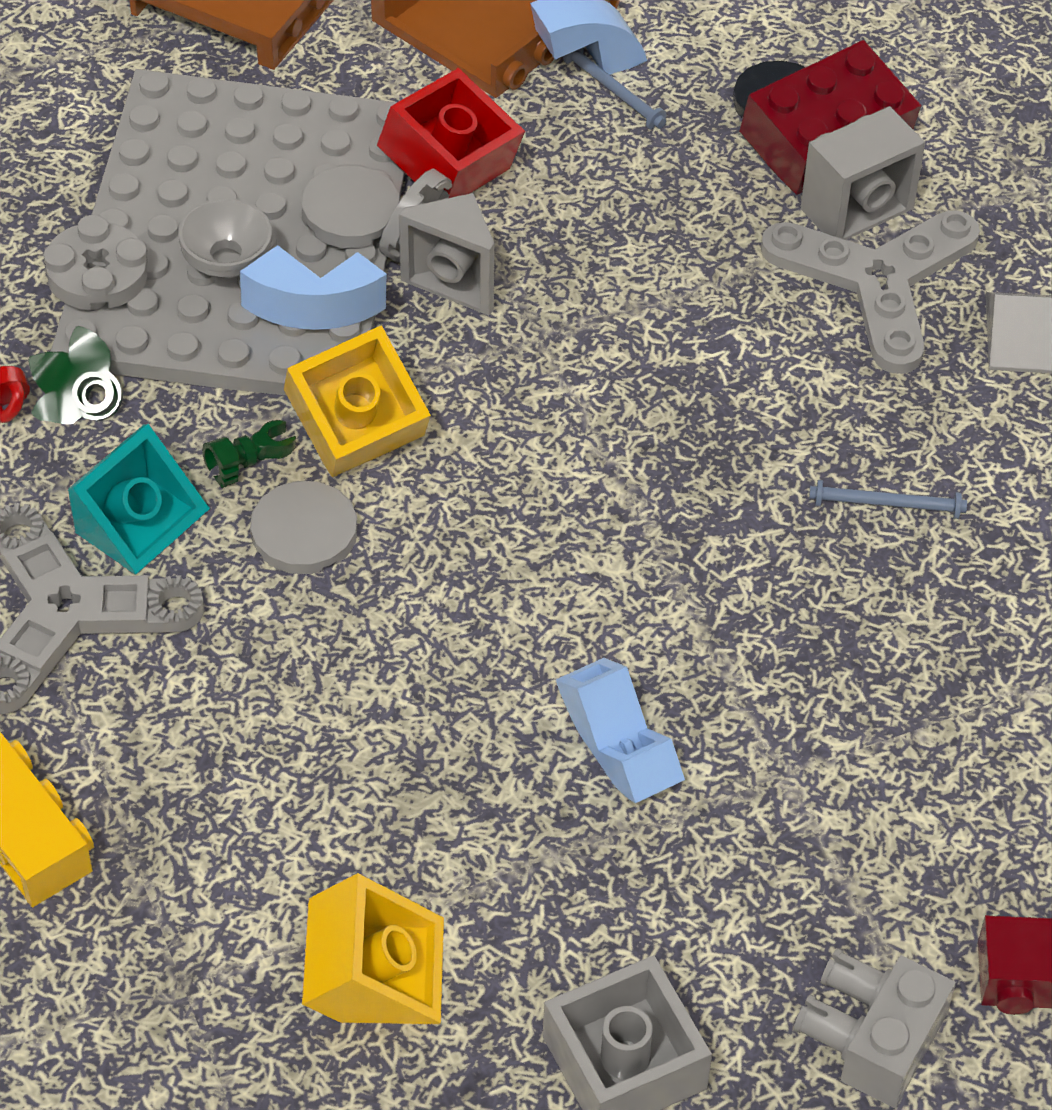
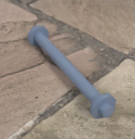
(654, 117)
(954, 505)

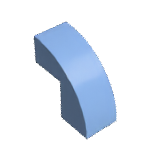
(588, 24)
(295, 297)
(614, 729)

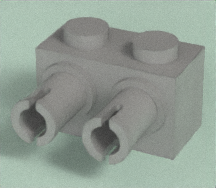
(897, 1031)

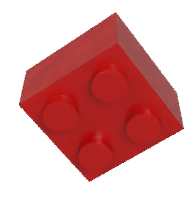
(451, 130)

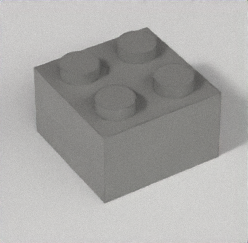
(862, 174)
(627, 1041)

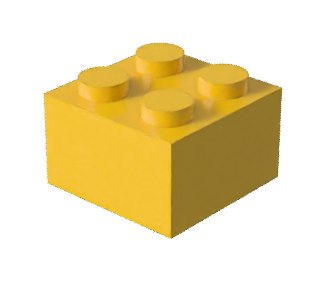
(356, 401)

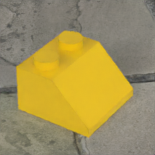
(372, 956)

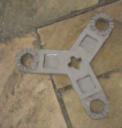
(99, 605)

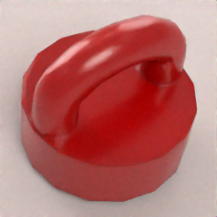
(13, 391)

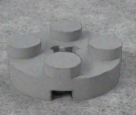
(96, 242)

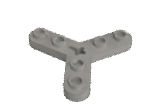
(905, 260)

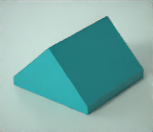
(135, 501)

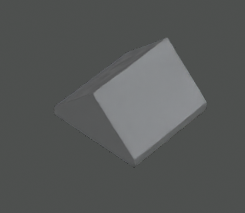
(449, 251)
(1019, 332)

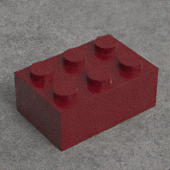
(818, 101)

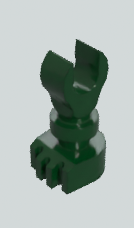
(246, 451)

